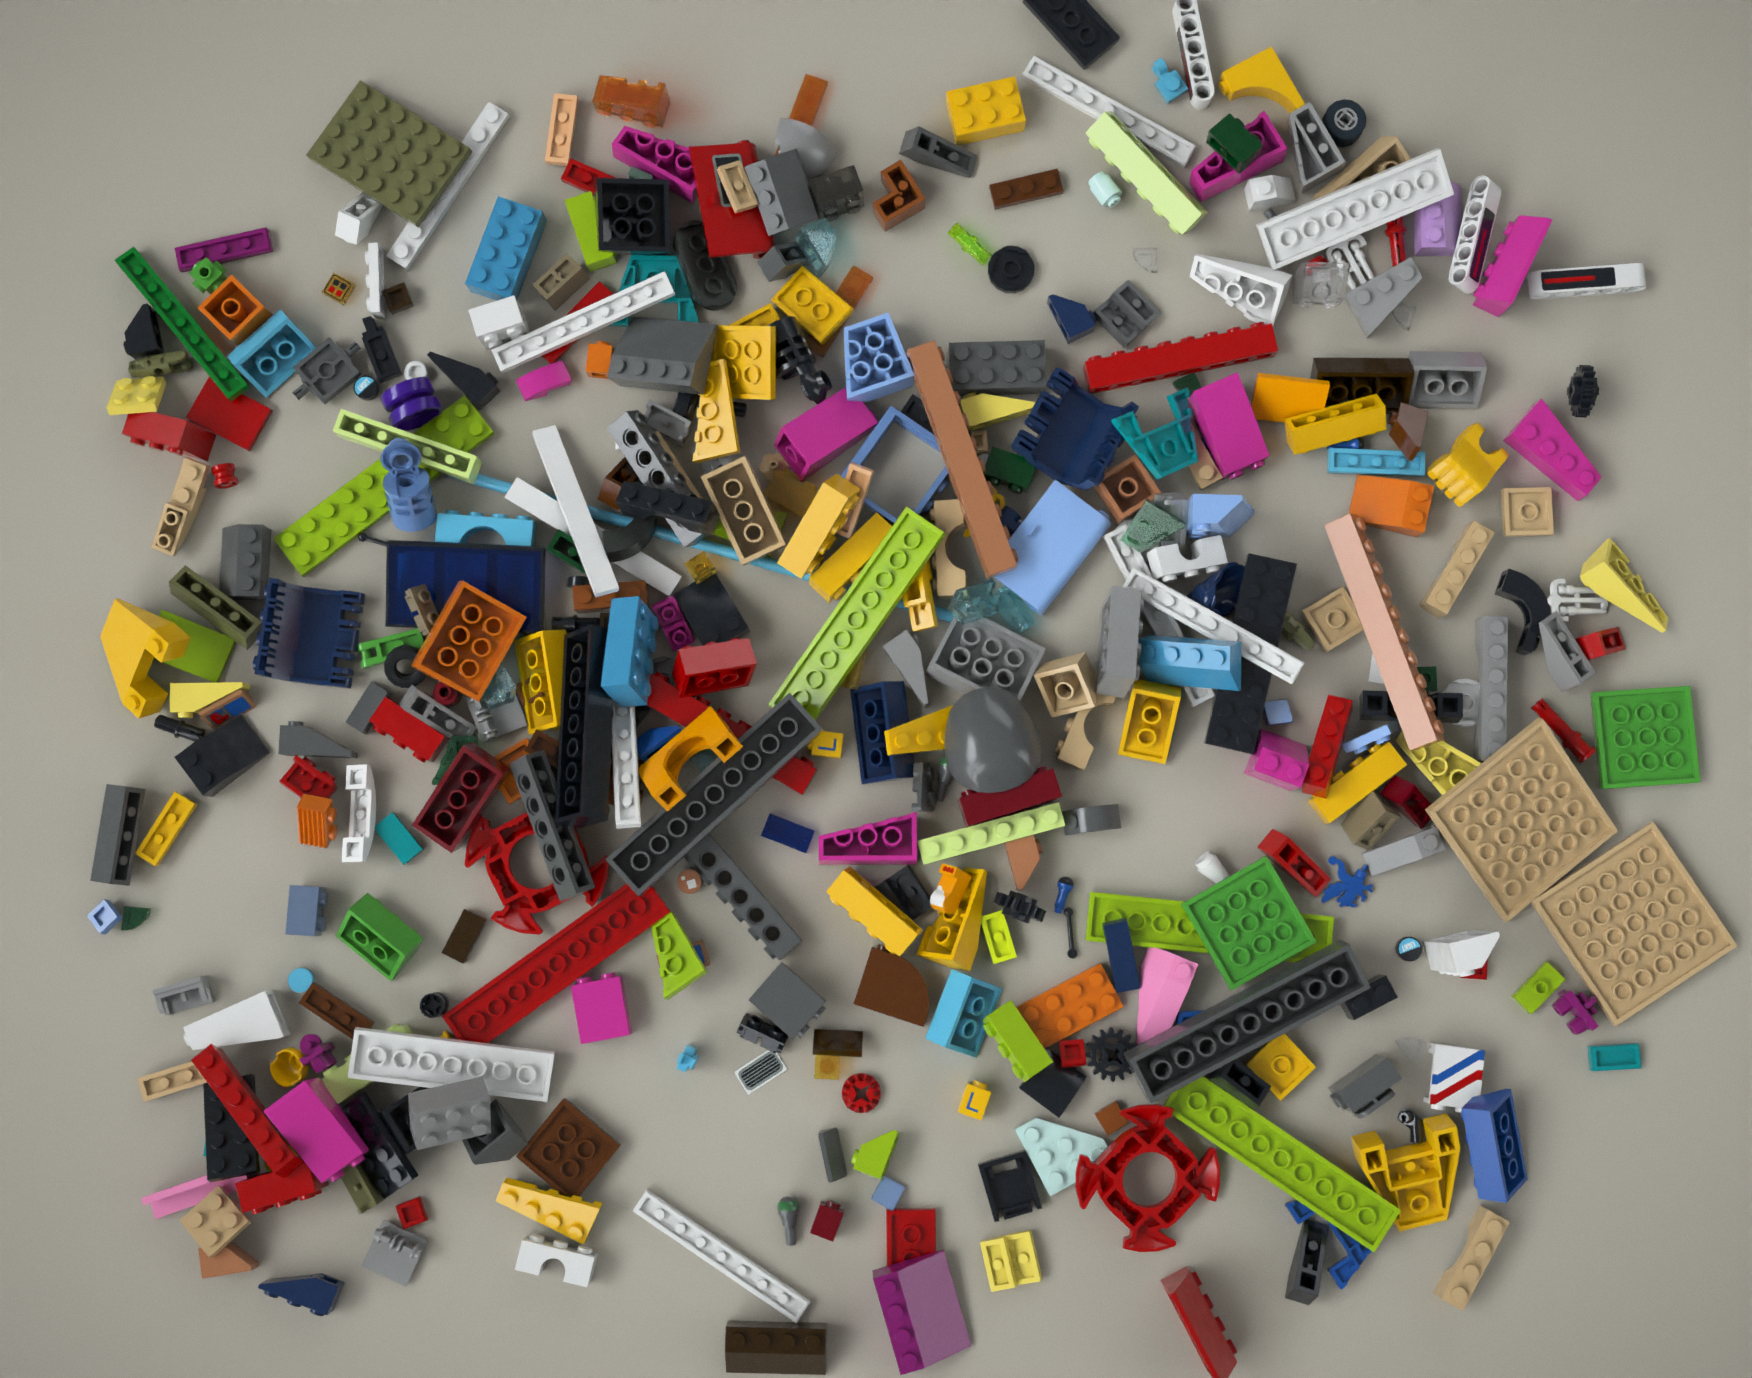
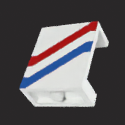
(1454, 1076)

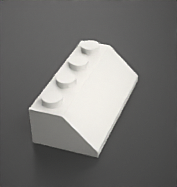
(1460, 951)

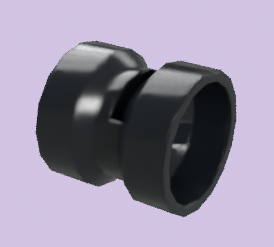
(429, 1004)

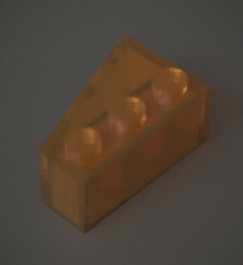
(632, 101)

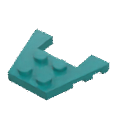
(646, 266)
(1167, 446)

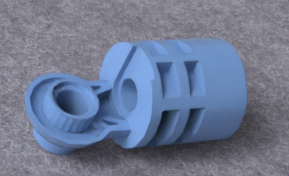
(407, 487)

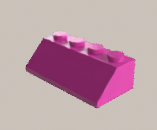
(1511, 263)

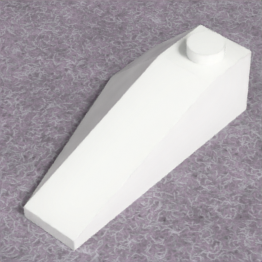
(1248, 287)

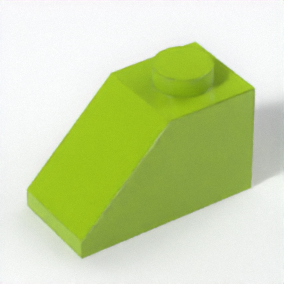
(876, 1155)

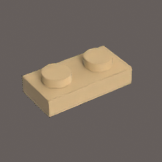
(737, 186)

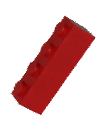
(1327, 746)

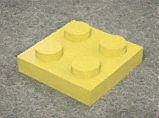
(136, 395)

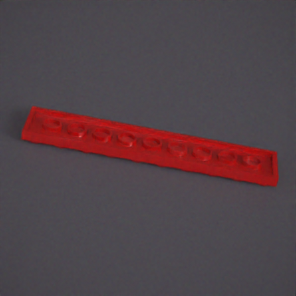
(555, 964)

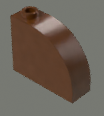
(893, 987)

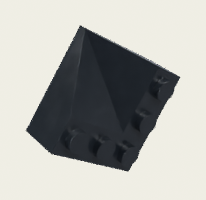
(633, 216)

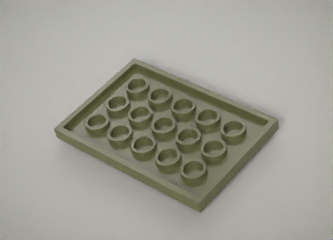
(389, 153)

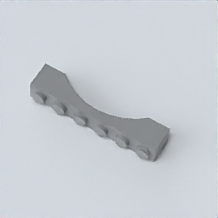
(1492, 653)

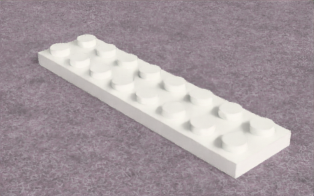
(1355, 209)
(443, 1061)

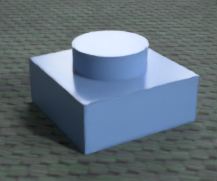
(104, 916)

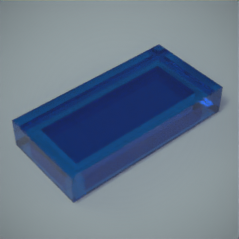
(787, 833)

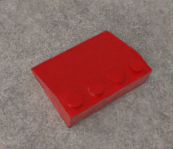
(1200, 1323)

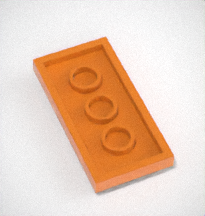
(1070, 1006)

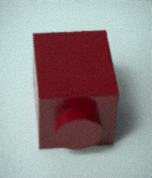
(827, 1220)

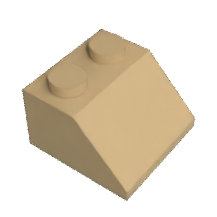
(1067, 684)

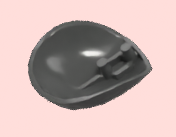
(991, 741)

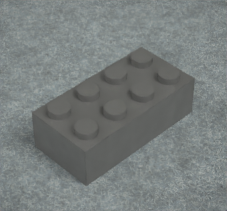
(998, 367)

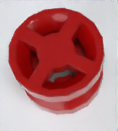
(224, 475)

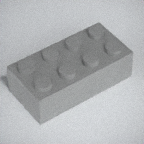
(1119, 642)

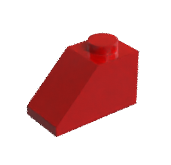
(1601, 643)

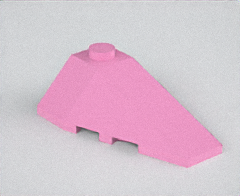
(1162, 991)

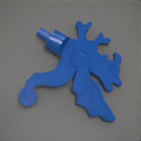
(1352, 885)

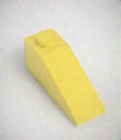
(988, 409)
(193, 697)

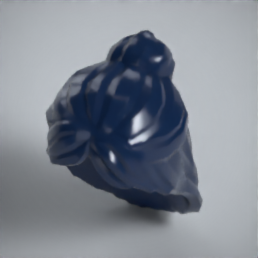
(1219, 590)

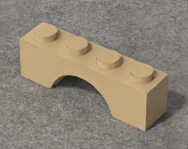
(950, 520)
(1457, 570)
(1075, 748)
(1462, 1278)

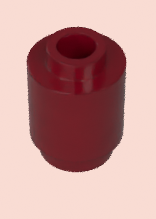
(451, 699)

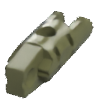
(160, 364)
(1294, 631)

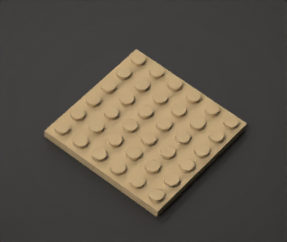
(1521, 819)
(1633, 923)

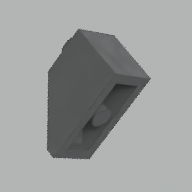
(782, 261)

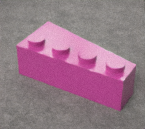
(659, 158)
(1216, 175)
(1552, 451)
(872, 844)

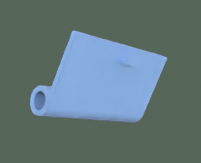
(1052, 546)

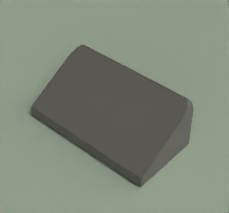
(366, 707)
(832, 1154)

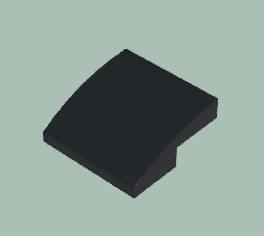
(906, 892)
(1054, 1085)

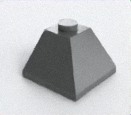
(499, 1145)

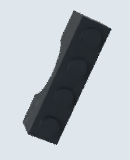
(645, 501)
(1378, 706)

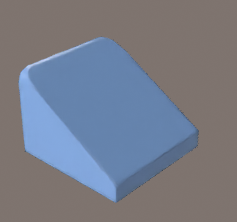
(1277, 713)
(888, 1193)

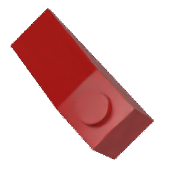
(1294, 862)

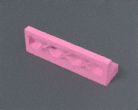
(186, 1194)

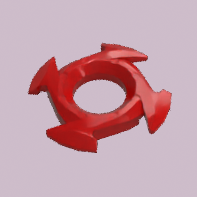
(518, 899)
(1107, 1172)

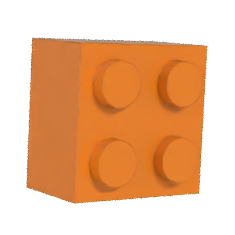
(234, 310)

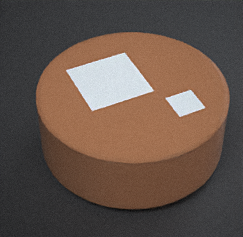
(689, 881)

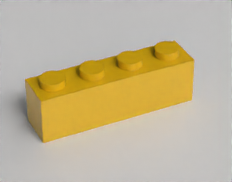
(1335, 424)
(849, 559)
(1358, 781)
(874, 911)

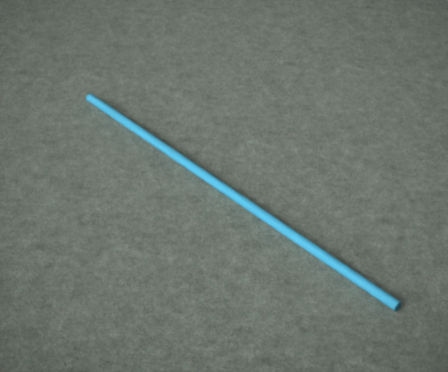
(669, 535)

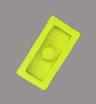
(998, 937)

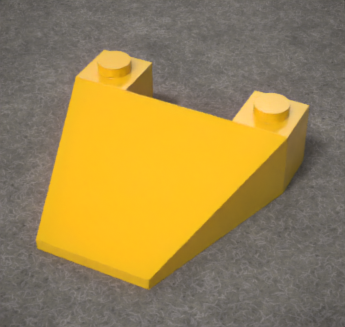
(131, 643)
(1416, 1175)

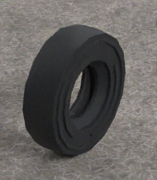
(392, 673)

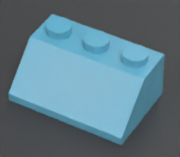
(271, 353)
(961, 1011)

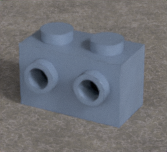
(306, 910)

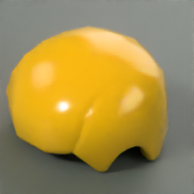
(287, 1068)

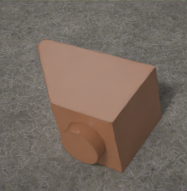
(1023, 858)
(228, 1261)

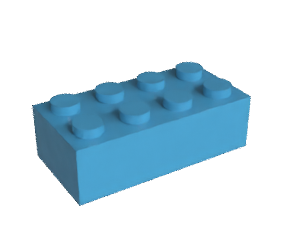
(506, 250)
(629, 652)

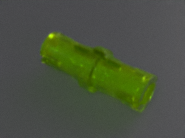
(969, 244)

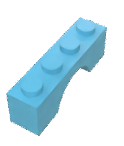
(459, 528)

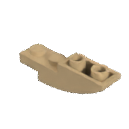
(183, 507)

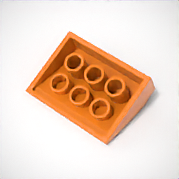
(468, 641)

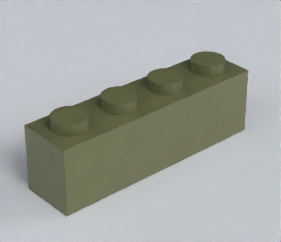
(215, 607)

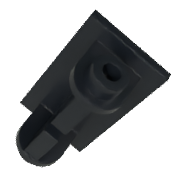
(753, 1027)

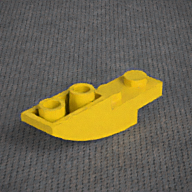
(920, 601)

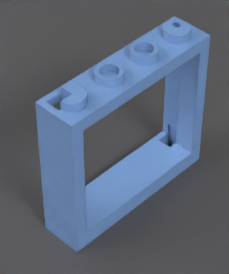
(893, 415)

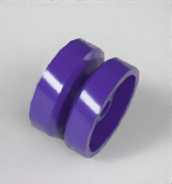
(411, 403)

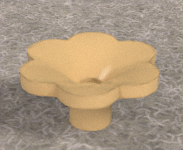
(768, 470)

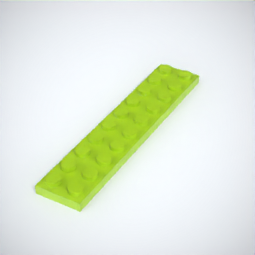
(363, 498)
(861, 613)
(1166, 925)
(1284, 1161)

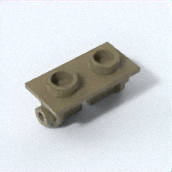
(420, 600)

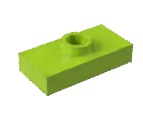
(1538, 987)

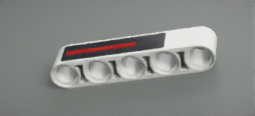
(1191, 61)
(1474, 234)
(1586, 281)

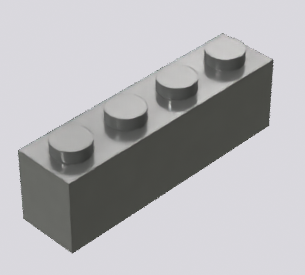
(117, 835)

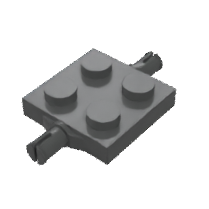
(327, 370)

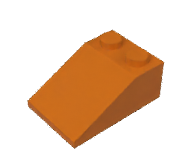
(1392, 504)

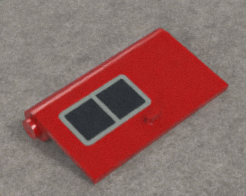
(724, 230)

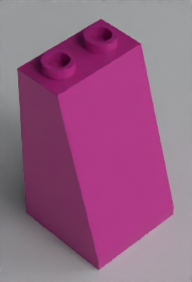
(1228, 426)
(824, 433)
(318, 1130)

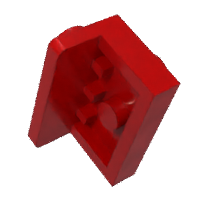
(305, 779)

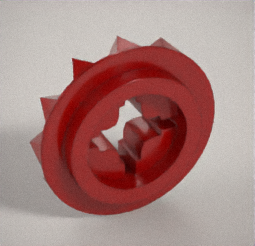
(873, 1093)

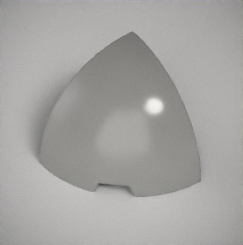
(812, 146)

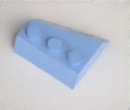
(875, 360)
(1216, 515)

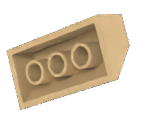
(1378, 157)

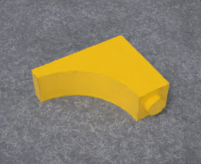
(1263, 77)

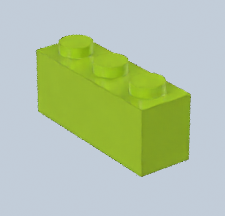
(583, 217)
(1016, 1041)

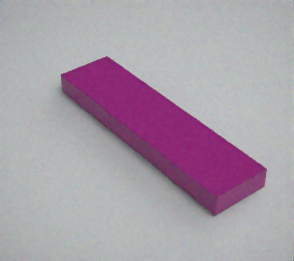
(225, 248)

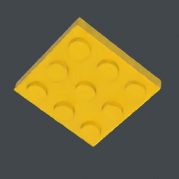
(749, 359)

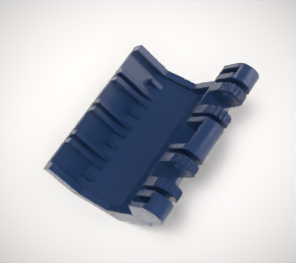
(1073, 433)
(305, 634)

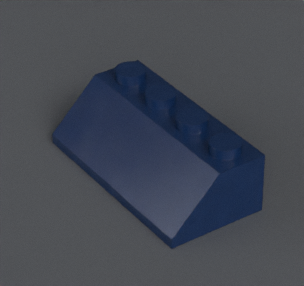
(875, 710)

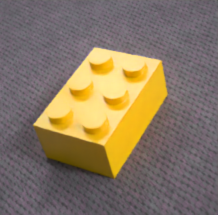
(985, 111)

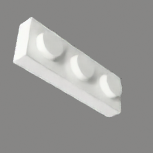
(375, 280)

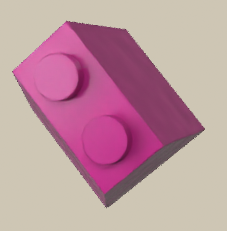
(1278, 761)

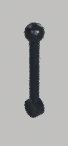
(363, 537)
(1072, 953)

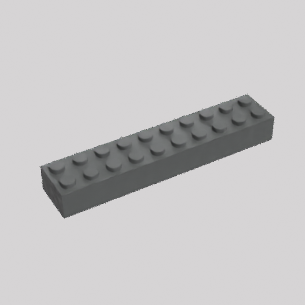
(714, 795)
(1246, 1020)

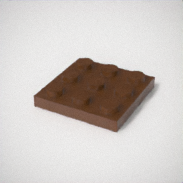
(568, 1150)

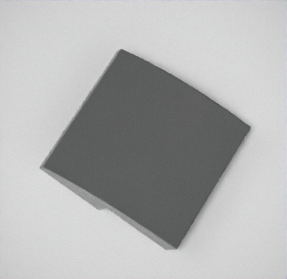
(1126, 313)

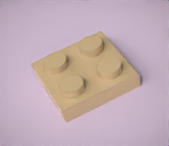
(1527, 512)
(1333, 619)
(215, 1221)

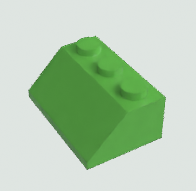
(379, 936)

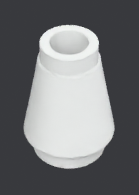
(1211, 867)

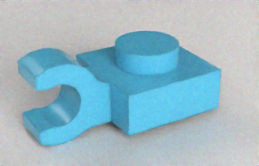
(1169, 84)
(688, 1058)

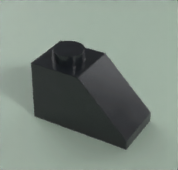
(143, 334)

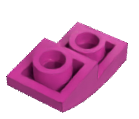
(540, 381)
(673, 623)

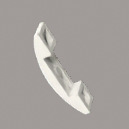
(362, 813)

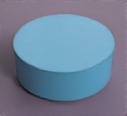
(300, 979)

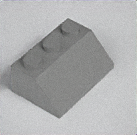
(1447, 379)

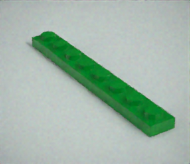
(182, 324)

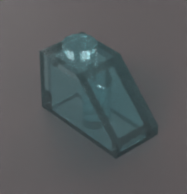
(817, 244)

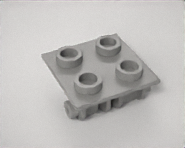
(496, 721)
(394, 1252)

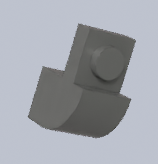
(1091, 819)

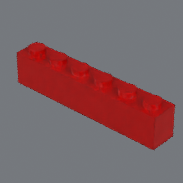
(247, 1110)

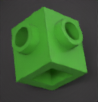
(208, 275)

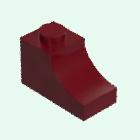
(1407, 800)

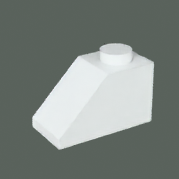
(1268, 192)
(357, 219)

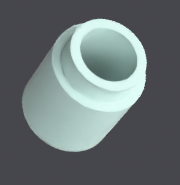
(1105, 189)

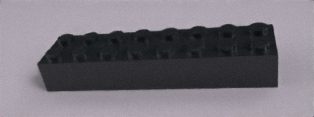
(1261, 611)
(584, 731)

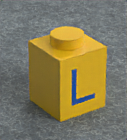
(827, 745)
(974, 1099)

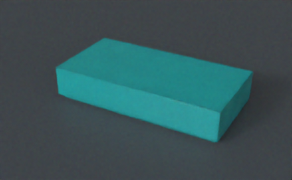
(398, 838)
(1614, 1057)

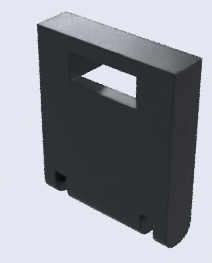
(1010, 1189)

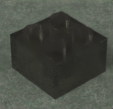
(837, 193)

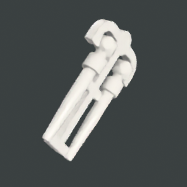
(1359, 255)
(1555, 600)

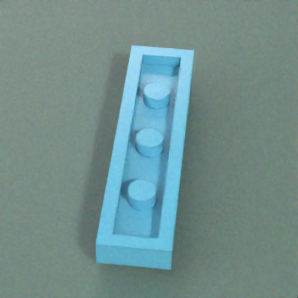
(1374, 462)

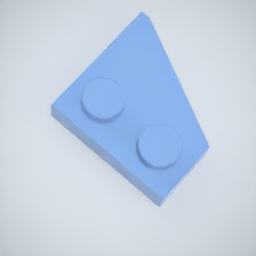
(1379, 735)

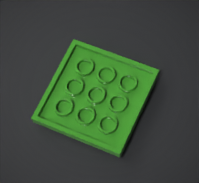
(1645, 737)
(1248, 923)

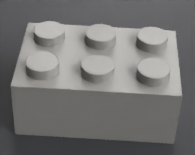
(449, 1113)

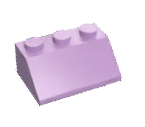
(1438, 226)

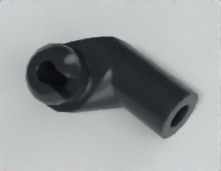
(1414, 1123)

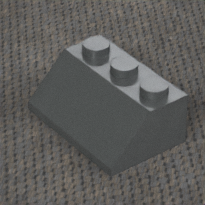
(782, 192)
(245, 561)

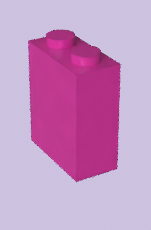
(601, 1008)

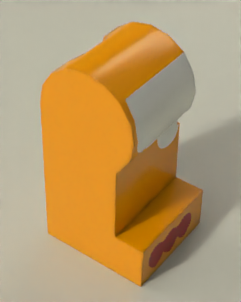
(949, 889)

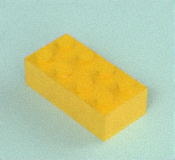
(819, 526)

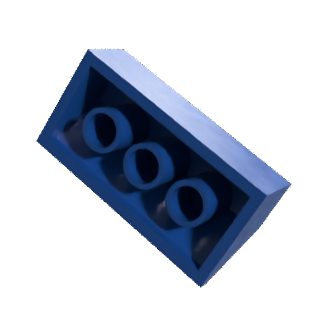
(1494, 1145)

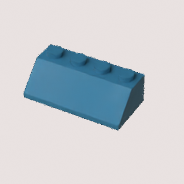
(1191, 662)

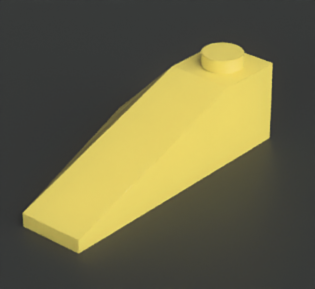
(1612, 579)
(1440, 763)

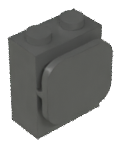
(788, 1001)
(1365, 1086)

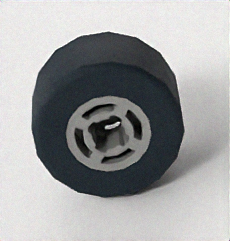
(1344, 132)

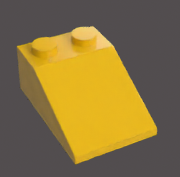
(1149, 721)

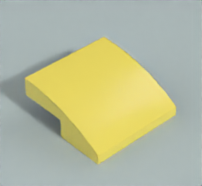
(1011, 1260)

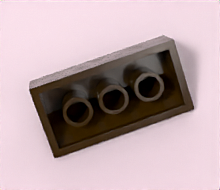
(1364, 377)
(775, 1347)

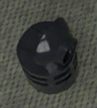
(796, 358)

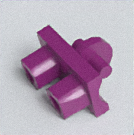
(1582, 1019)
(318, 1054)

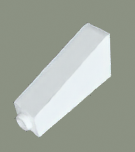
(244, 1022)

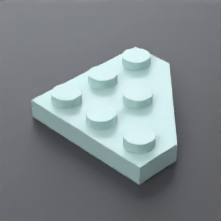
(1056, 1151)

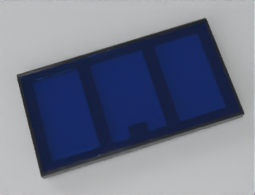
(502, 571)

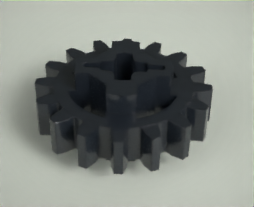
(1583, 391)
(1019, 907)
(1103, 1062)

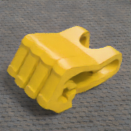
(1466, 467)

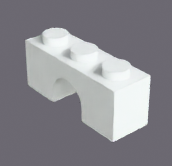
(1168, 563)
(578, 1262)

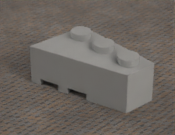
(1313, 148)
(1380, 295)

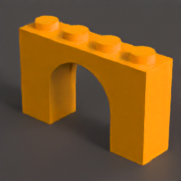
(662, 769)

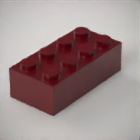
(461, 797)
(983, 807)

